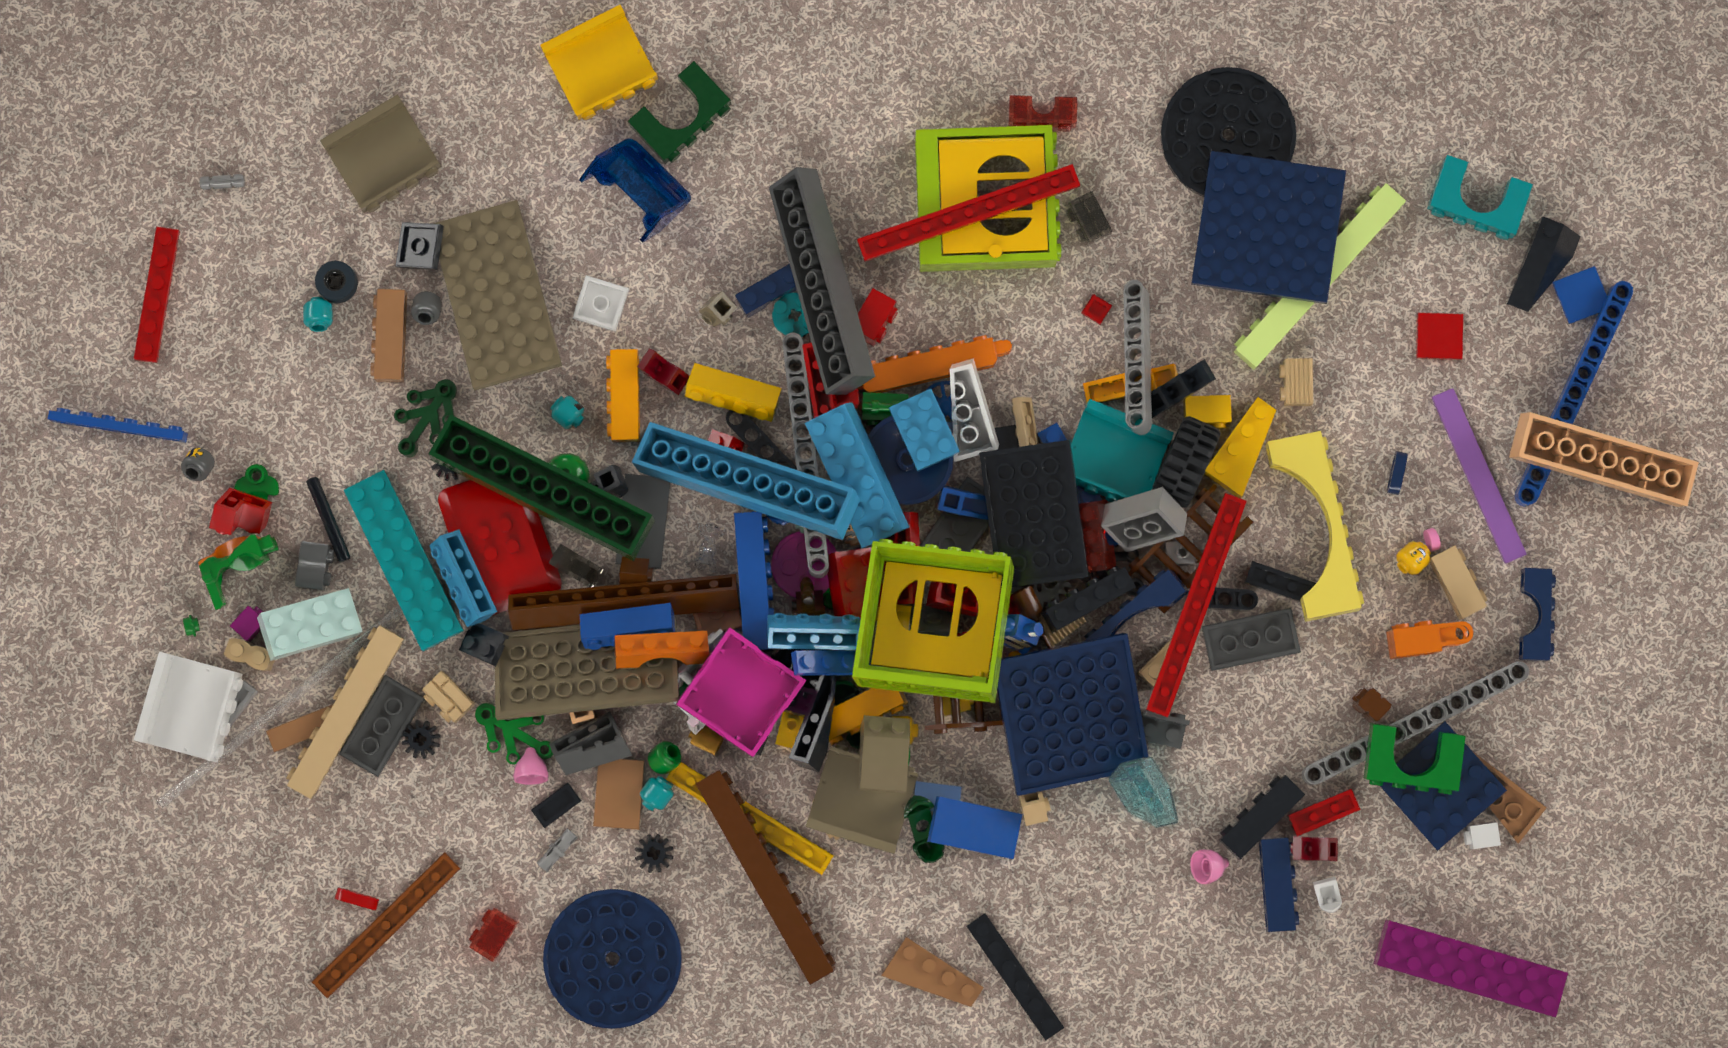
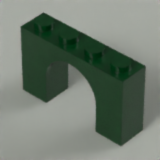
(669, 142)

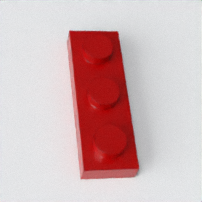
(1323, 812)

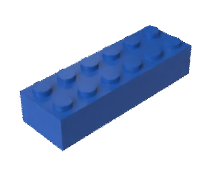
(753, 576)

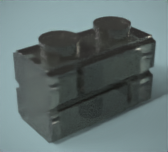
(1089, 218)

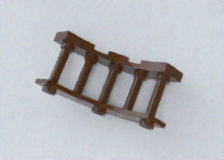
(1185, 577)
(979, 724)

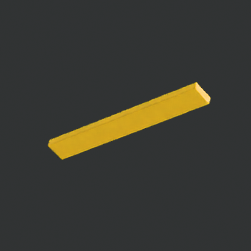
(774, 831)

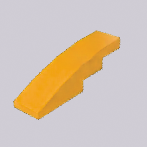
(1113, 387)

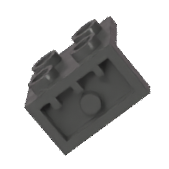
(1164, 730)

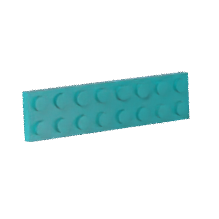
(403, 560)

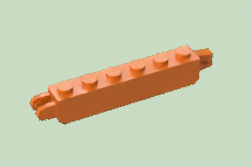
(933, 365)

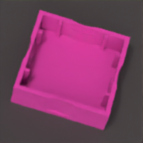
(740, 692)

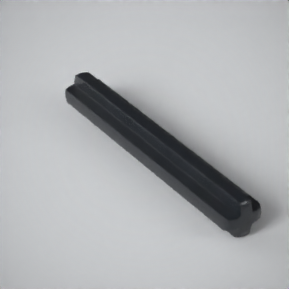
(328, 519)

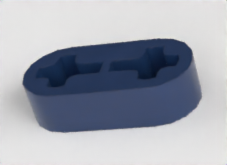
(1397, 472)

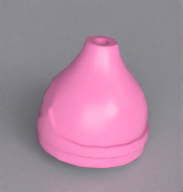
(530, 769)
(1207, 866)

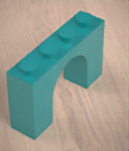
(1447, 201)

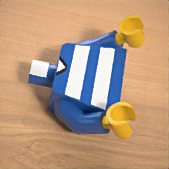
(1021, 633)

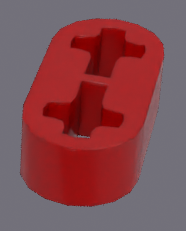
(356, 898)

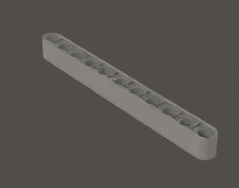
(803, 443)
(1425, 718)

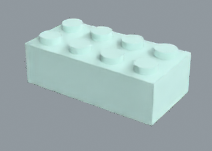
(309, 624)

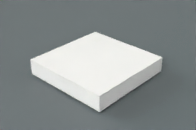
(600, 303)

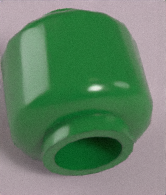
(664, 757)

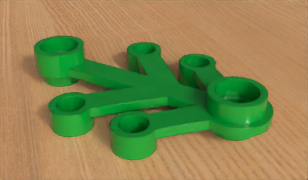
(510, 729)

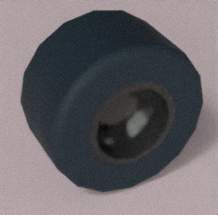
(328, 281)

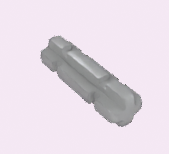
(222, 181)

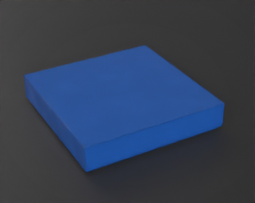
(1580, 294)

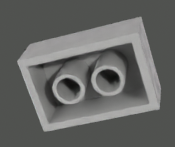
(1144, 519)

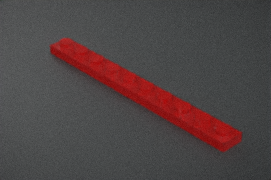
(968, 212)
(1196, 605)

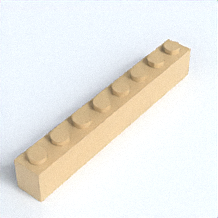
(345, 711)

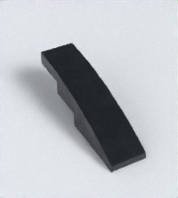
(1180, 388)

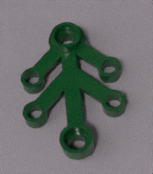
(428, 414)

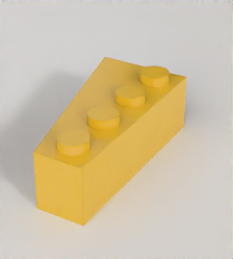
(1239, 453)

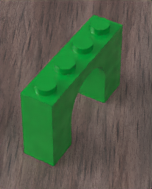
(1443, 773)

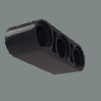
(1235, 599)

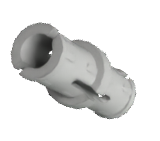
(557, 850)

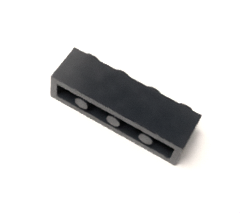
(1261, 817)

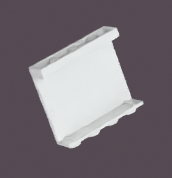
(188, 707)

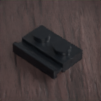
(484, 643)

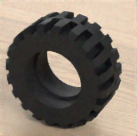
(1187, 459)

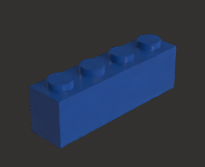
(600, 628)

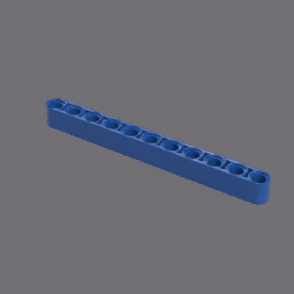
(1576, 382)

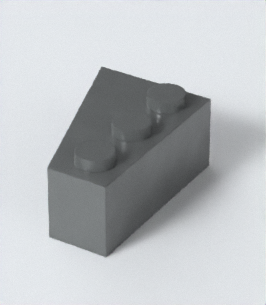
(591, 745)

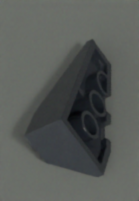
(1545, 258)

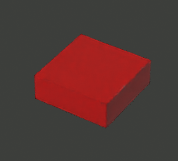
(1096, 309)

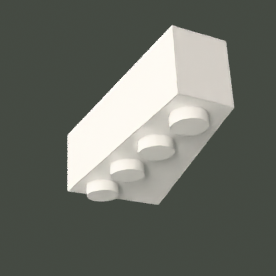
(970, 413)

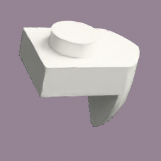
(1328, 894)

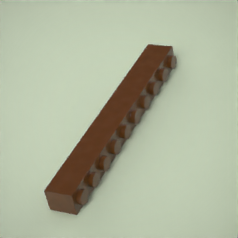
(565, 606)
(765, 876)

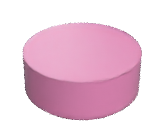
(1432, 539)

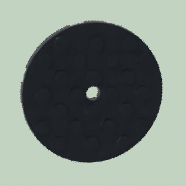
(1218, 102)

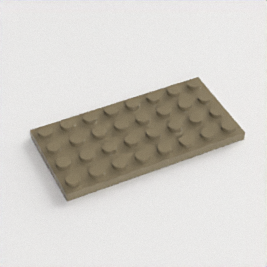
(496, 296)
(554, 674)

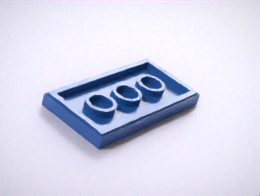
(974, 827)

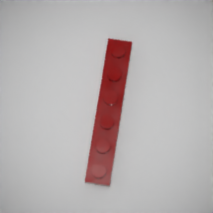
(156, 294)

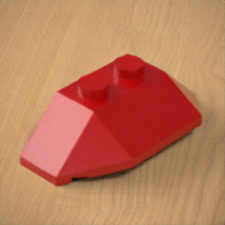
(820, 400)

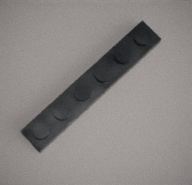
(1015, 976)

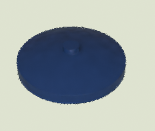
(907, 484)

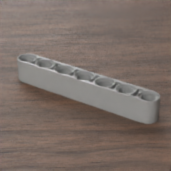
(1141, 366)

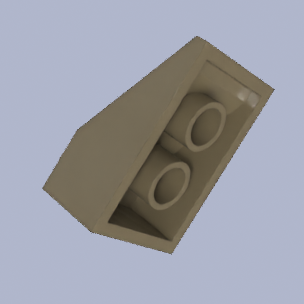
(884, 754)

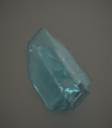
(1145, 791)

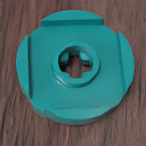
(780, 314)

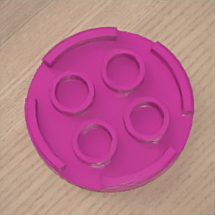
(791, 566)

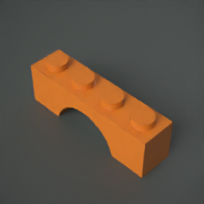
(637, 649)

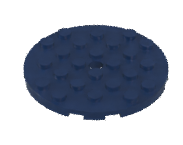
(605, 992)

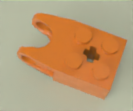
(1425, 638)

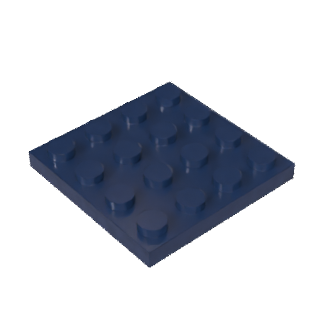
(1439, 814)

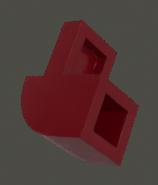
(663, 372)
(1314, 848)

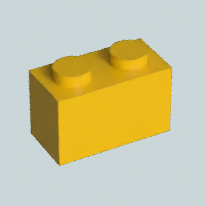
(1209, 409)

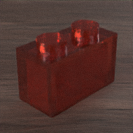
(493, 934)

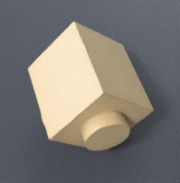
(1034, 808)

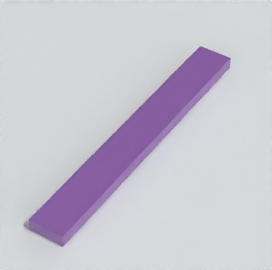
(1479, 476)

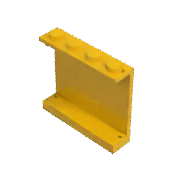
(599, 63)

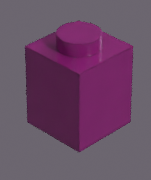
(247, 623)

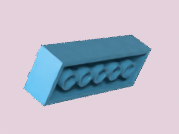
(854, 463)

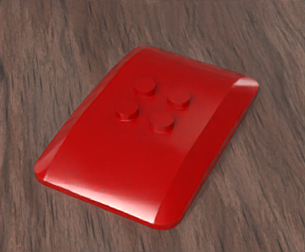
(502, 539)

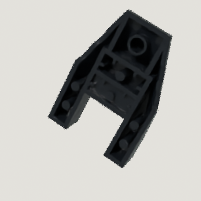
(816, 705)

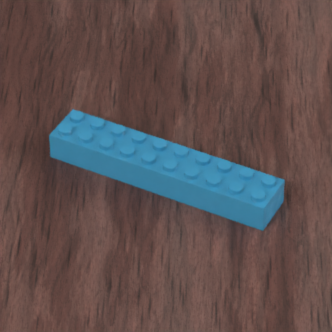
(746, 480)

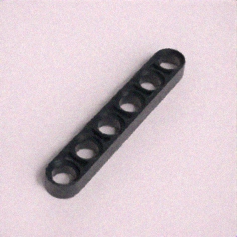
(762, 440)

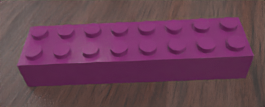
(1470, 968)

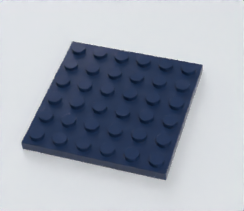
(1268, 227)
(1070, 713)

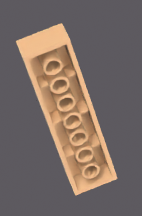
(1603, 459)

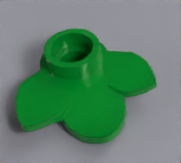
(260, 488)

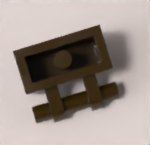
(808, 600)

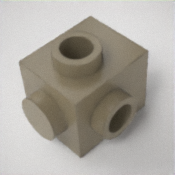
(718, 310)

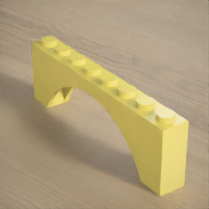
(1307, 461)

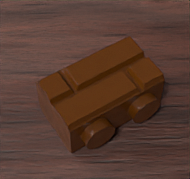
(1370, 704)

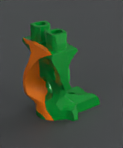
(238, 554)

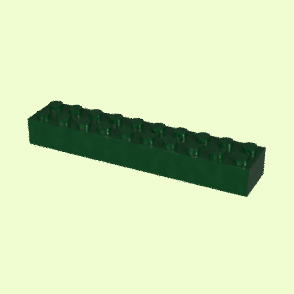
(542, 487)

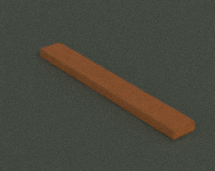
(386, 925)

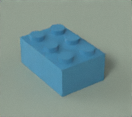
(924, 430)

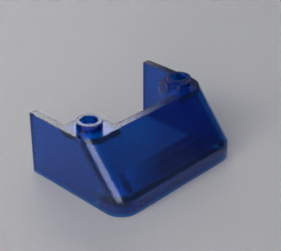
(642, 181)

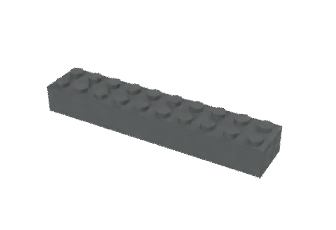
(821, 281)

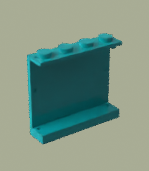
(1114, 458)

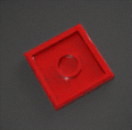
(1439, 336)

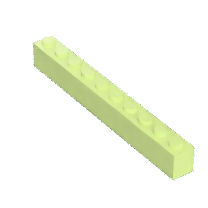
(1349, 243)

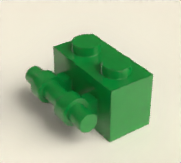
(876, 406)

